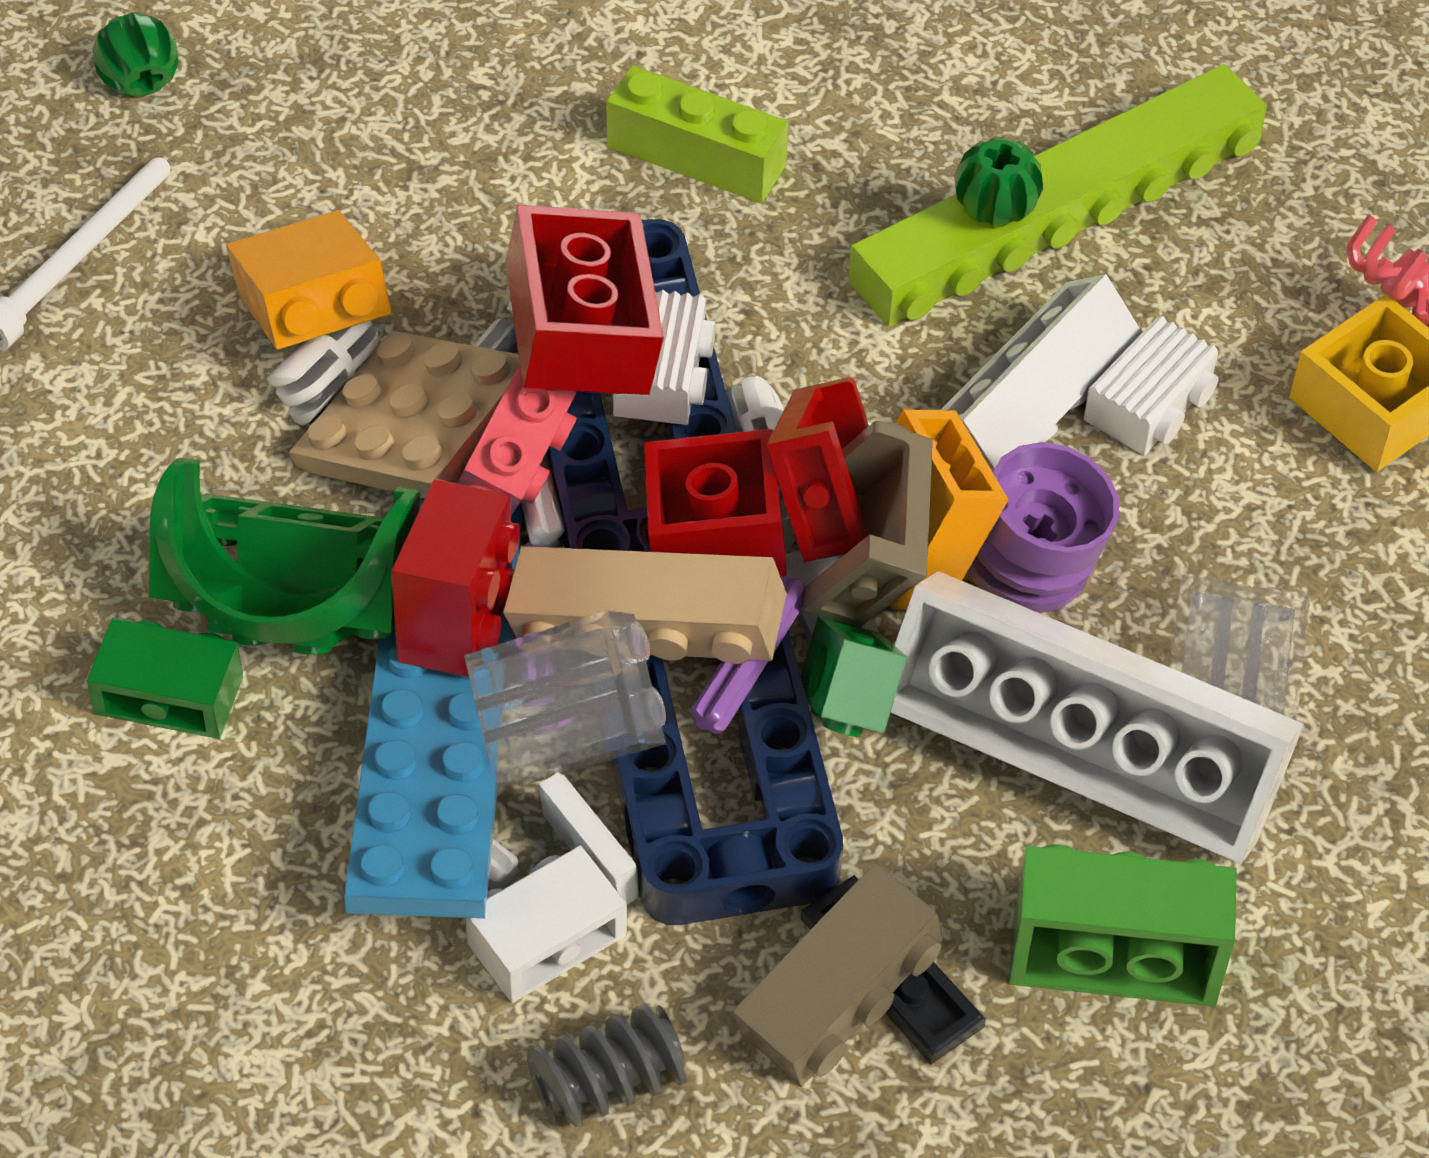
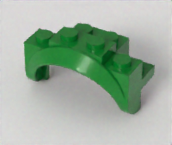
(298, 569)

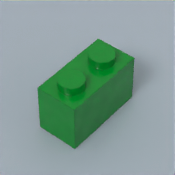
(165, 677)

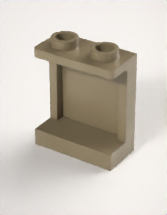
(893, 491)

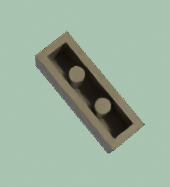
(840, 976)

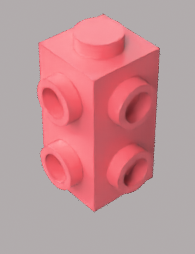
(517, 440)

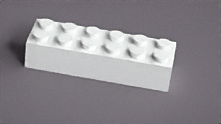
(1091, 716)

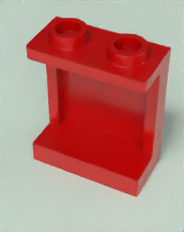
(813, 468)

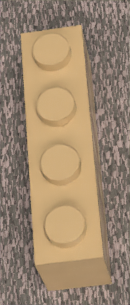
(683, 601)

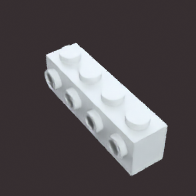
(1045, 368)

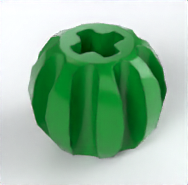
(135, 55)
(998, 181)

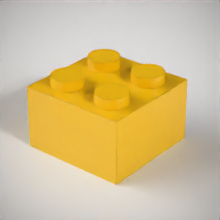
(1369, 382)

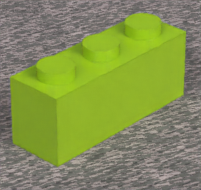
(697, 133)

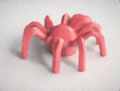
(1403, 280)

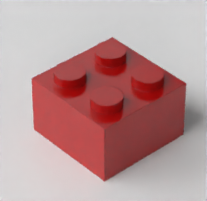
(715, 496)
(453, 576)

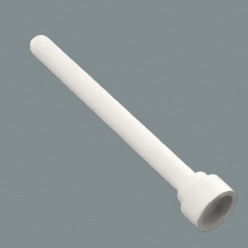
(50, 273)

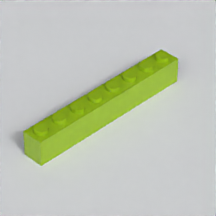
(1084, 184)

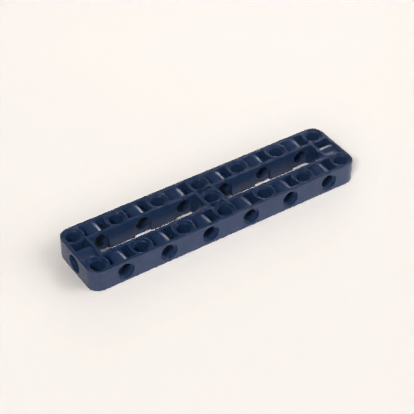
(730, 866)

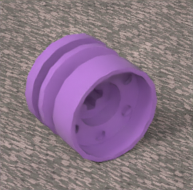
(1049, 529)

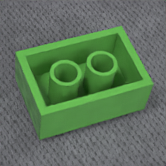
(1123, 925)

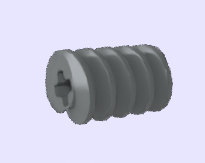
(607, 1063)

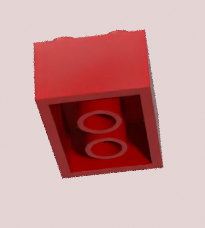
(583, 300)

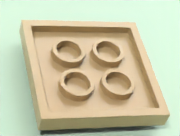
(408, 414)

